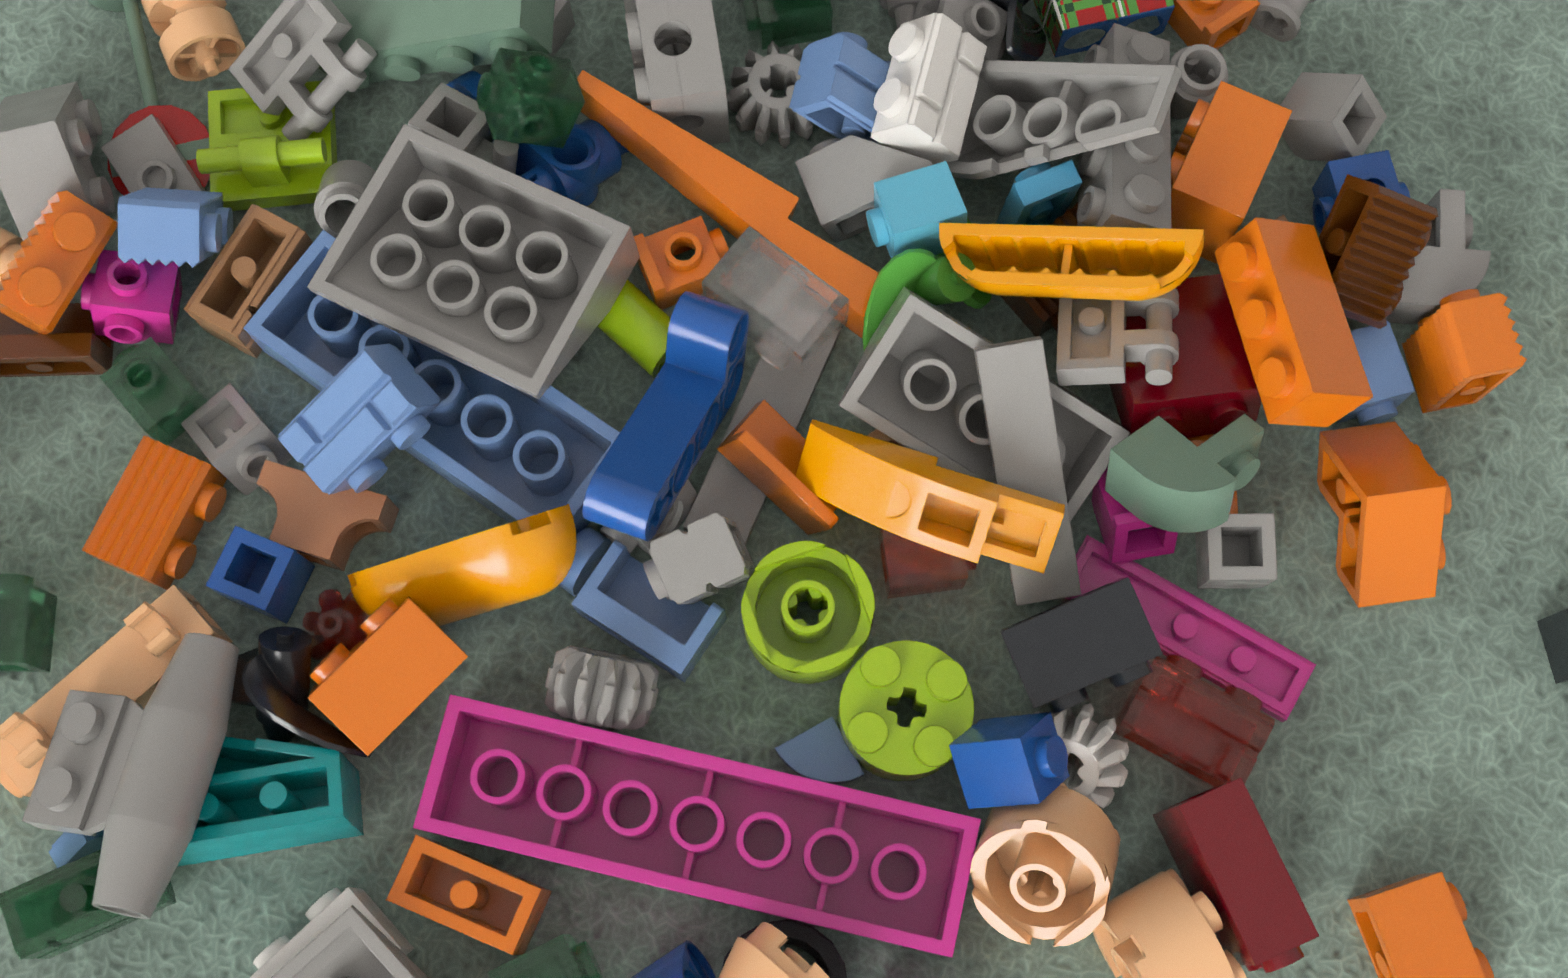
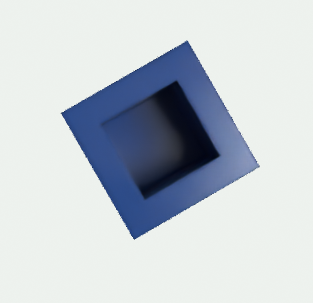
(260, 574)
(1010, 760)

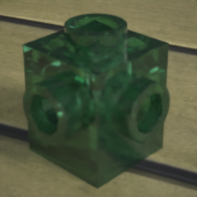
(530, 98)

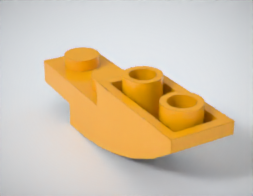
(927, 502)

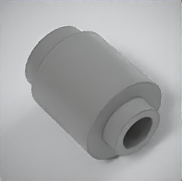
(339, 193)

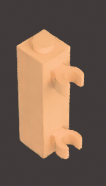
(124, 666)

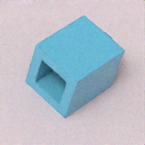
(912, 207)

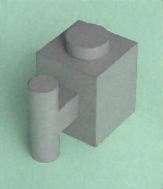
(461, 123)

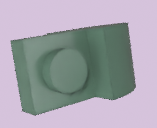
(1183, 485)

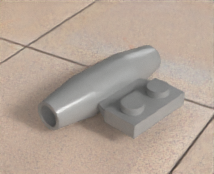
(139, 772)

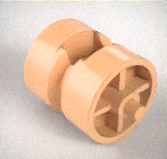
(195, 36)

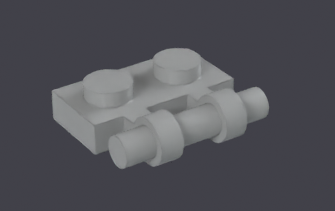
(288, 53)
(1097, 345)

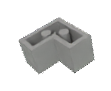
(48, 151)

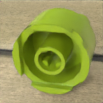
(825, 580)
(937, 691)

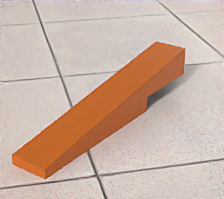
(726, 190)

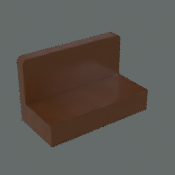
(66, 351)

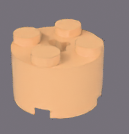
(1046, 868)
(1164, 933)

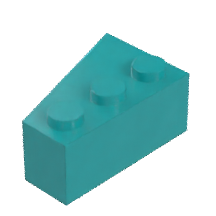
(275, 799)

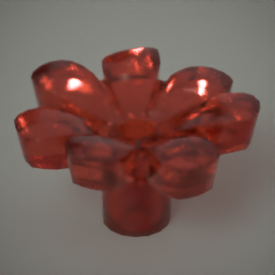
(336, 622)

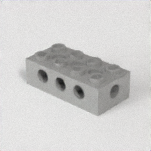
(679, 64)

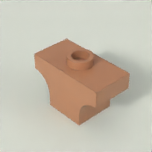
(322, 524)

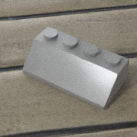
(925, 393)

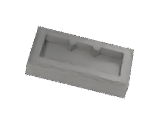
(150, 158)

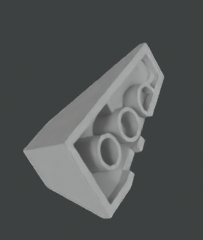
(1057, 110)

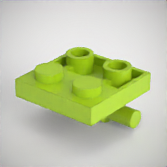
(255, 160)

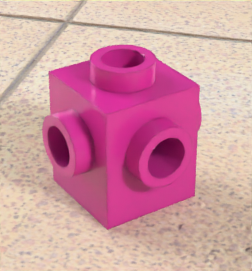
(133, 299)

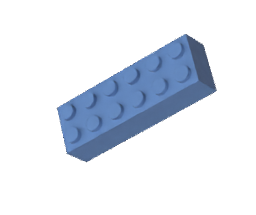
(483, 436)

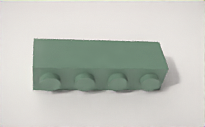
(443, 34)

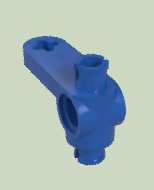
(571, 171)

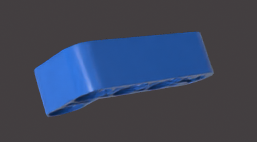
(673, 419)

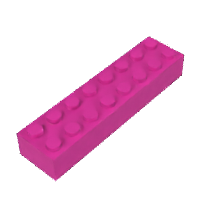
(699, 825)

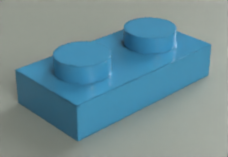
(1040, 194)

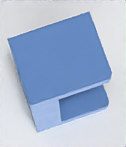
(626, 607)

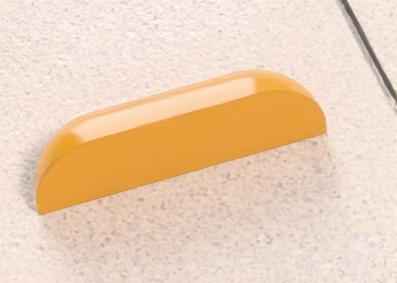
(1072, 259)
(476, 570)

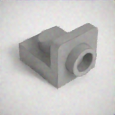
(235, 438)

